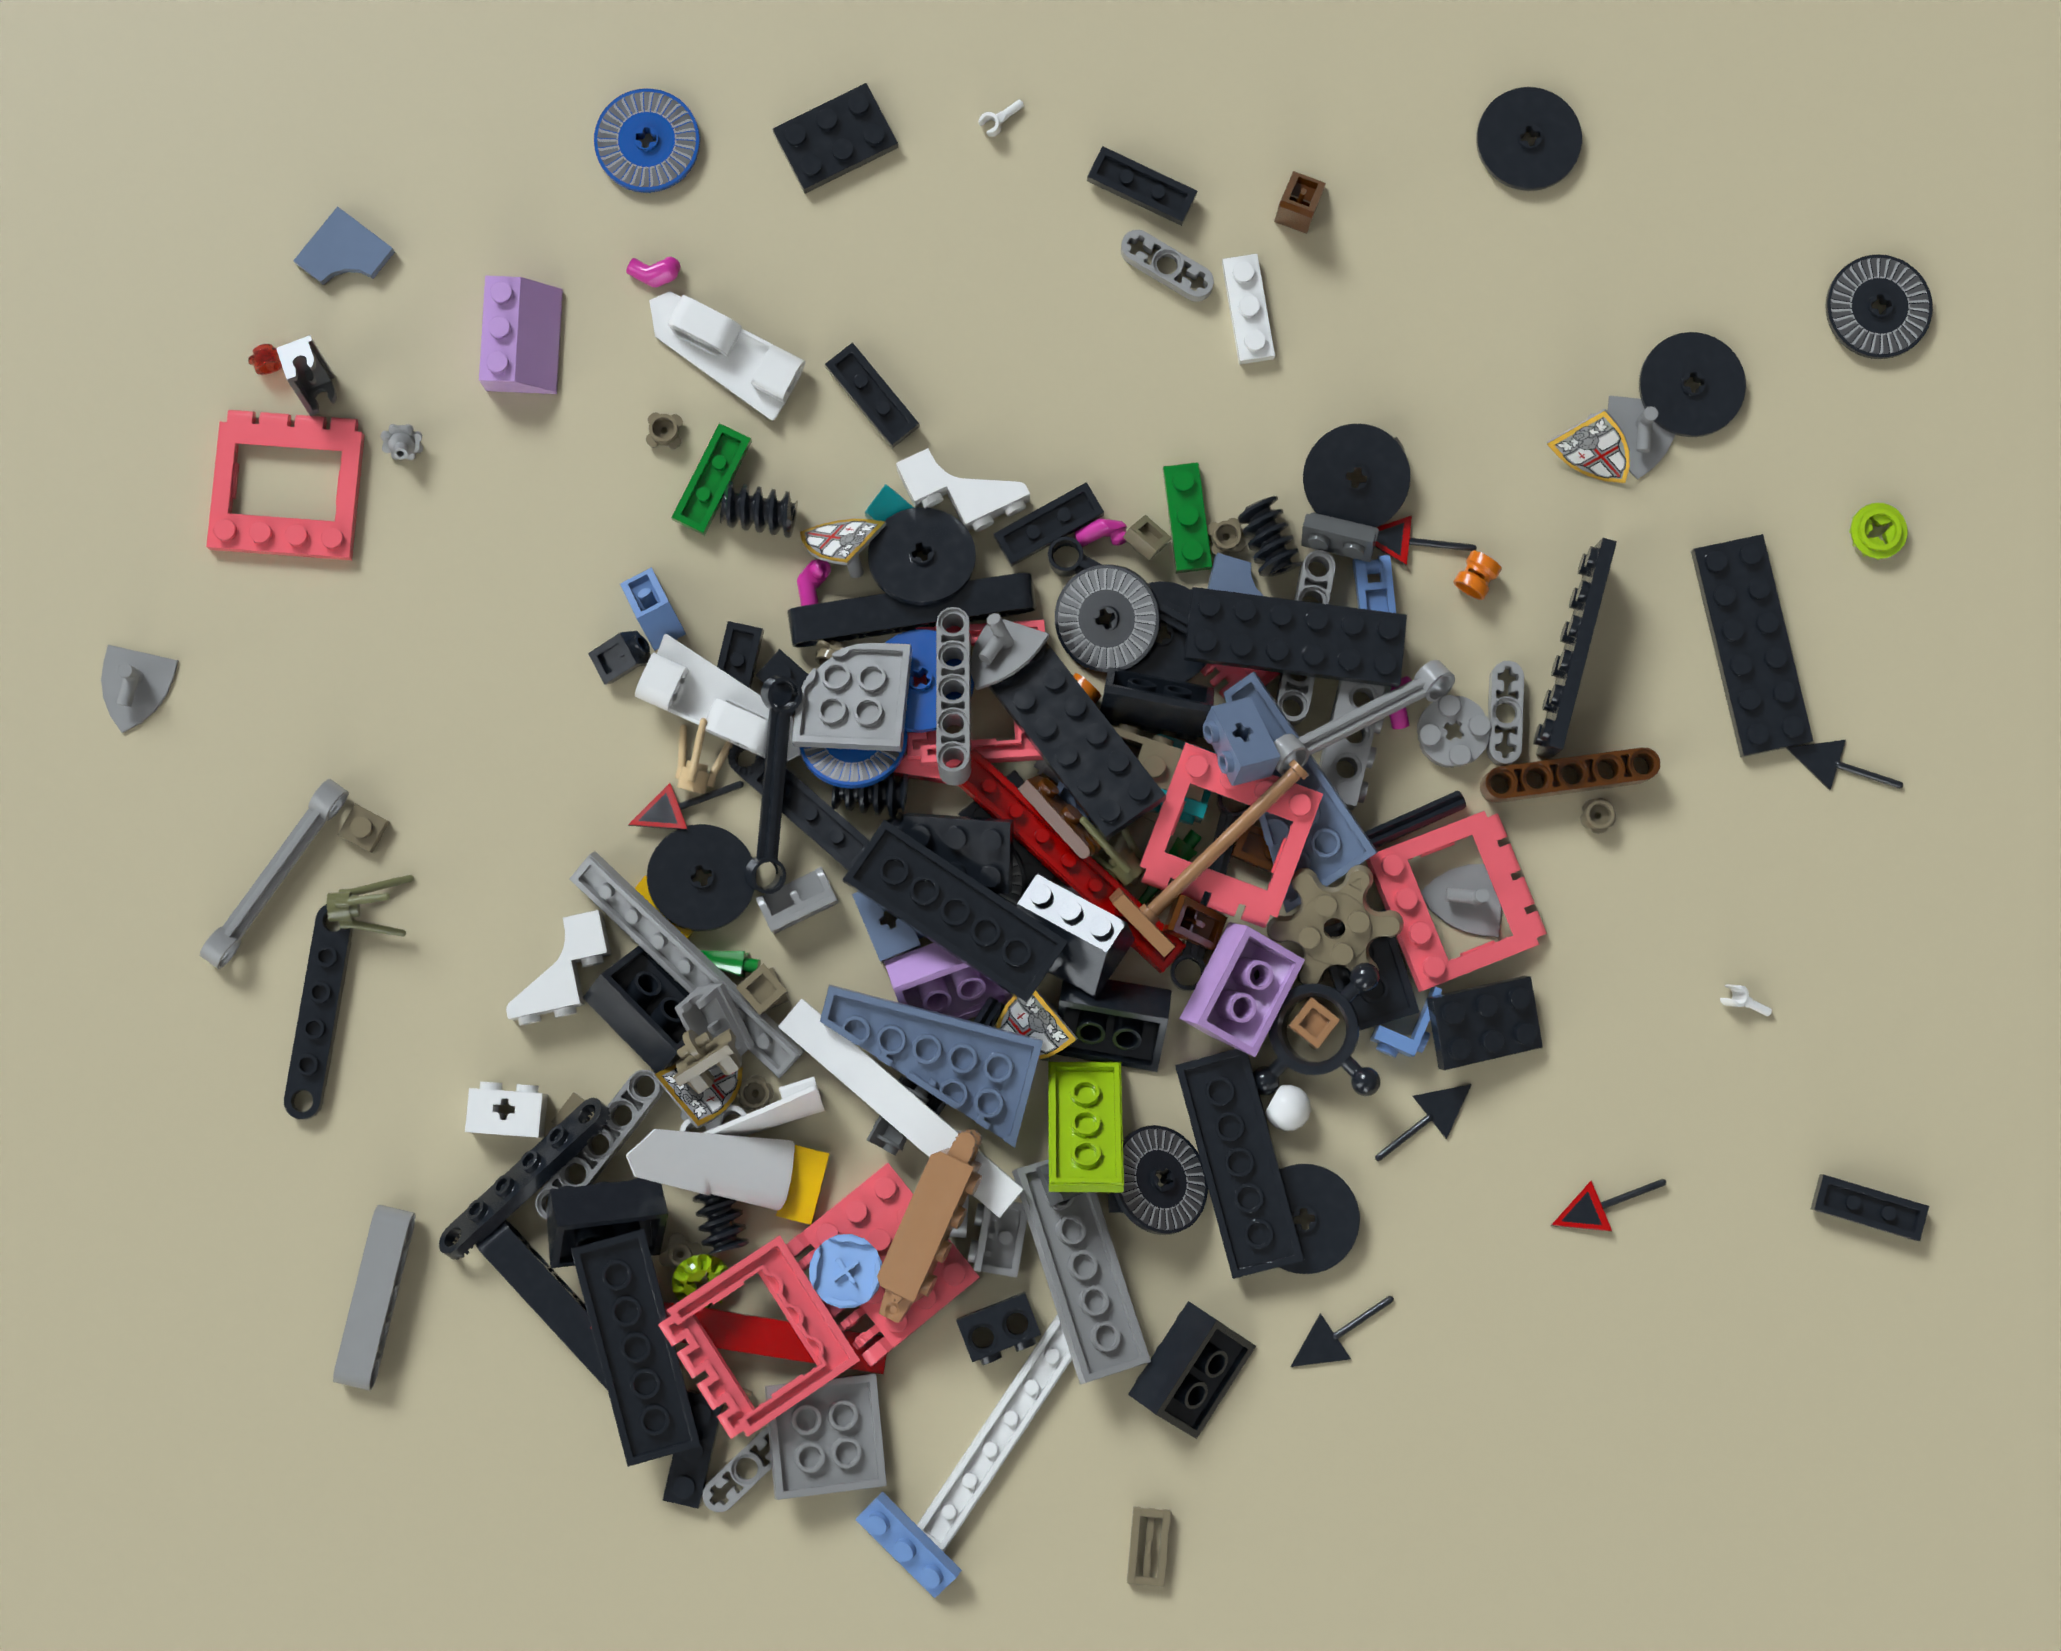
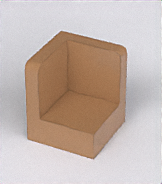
(1313, 1023)

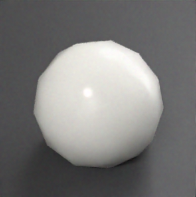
(1289, 1108)

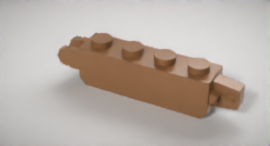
(928, 1224)

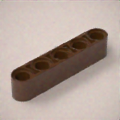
(1586, 770)

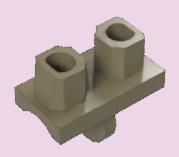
(703, 1053)

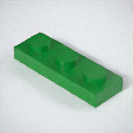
(711, 478)
(1187, 517)

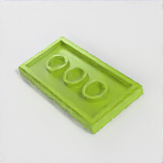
(1085, 1127)

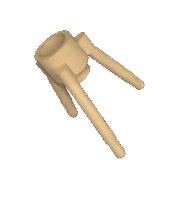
(694, 775)

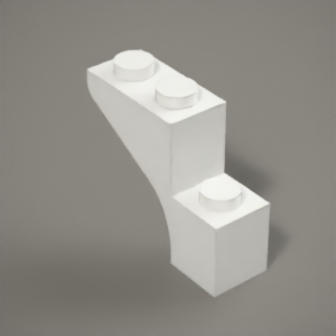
(973, 499)
(560, 986)

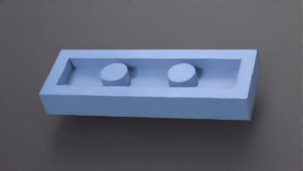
(908, 1544)

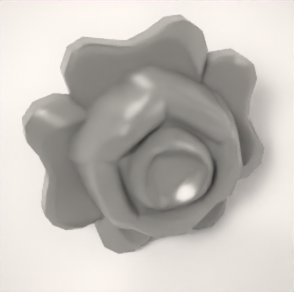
(402, 442)

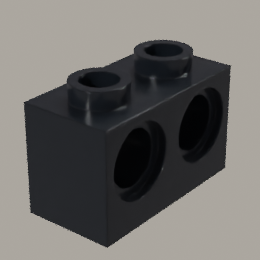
(995, 1319)

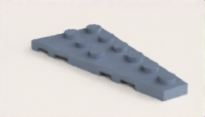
(1335, 836)
(957, 1060)

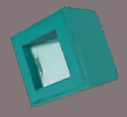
(886, 504)

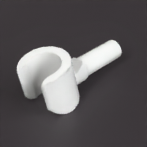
(1000, 117)
(1741, 998)

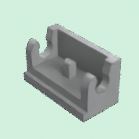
(797, 901)
(714, 1011)

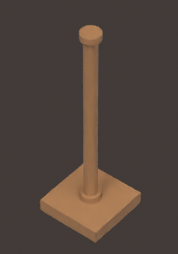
(1147, 916)

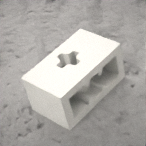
(484, 1113)

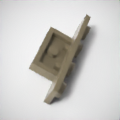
(1157, 757)

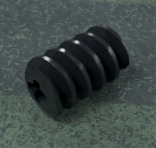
(758, 510)
(1268, 538)
(881, 794)
(720, 1223)

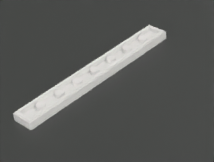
(892, 1100)
(997, 1437)

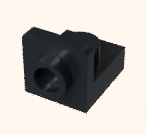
(620, 655)

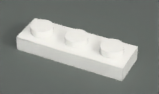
(1248, 309)

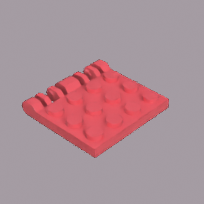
(875, 1214)

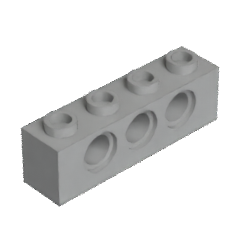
(1360, 754)

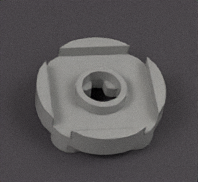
(1472, 724)

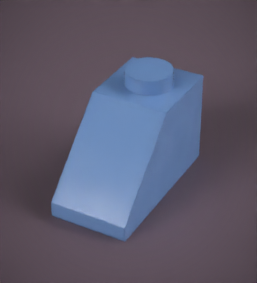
(652, 607)

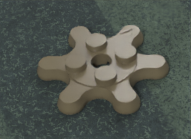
(1340, 902)

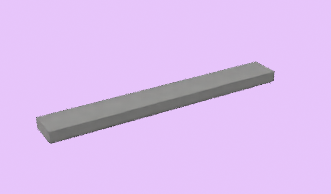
(679, 955)

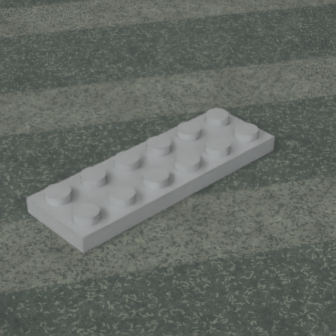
(1083, 1279)

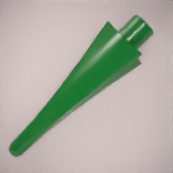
(1182, 849)
(733, 961)

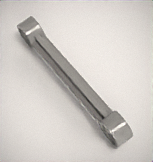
(1431, 682)
(226, 940)

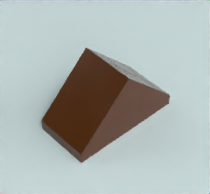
(1299, 202)
(1194, 922)

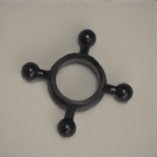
(1364, 1080)

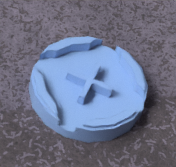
(845, 1271)

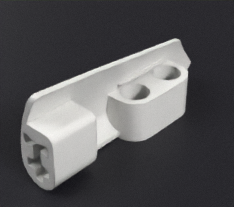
(726, 352)
(698, 689)
(797, 1101)
(717, 1164)

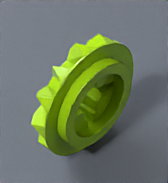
(1880, 515)
(693, 1270)

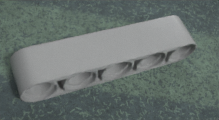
(1320, 589)
(950, 680)
(616, 1134)
(374, 1297)

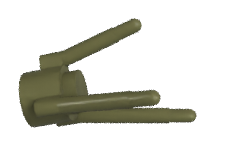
(1124, 864)
(346, 904)

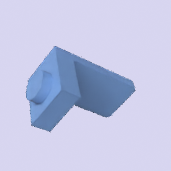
(1393, 1043)

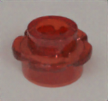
(265, 359)

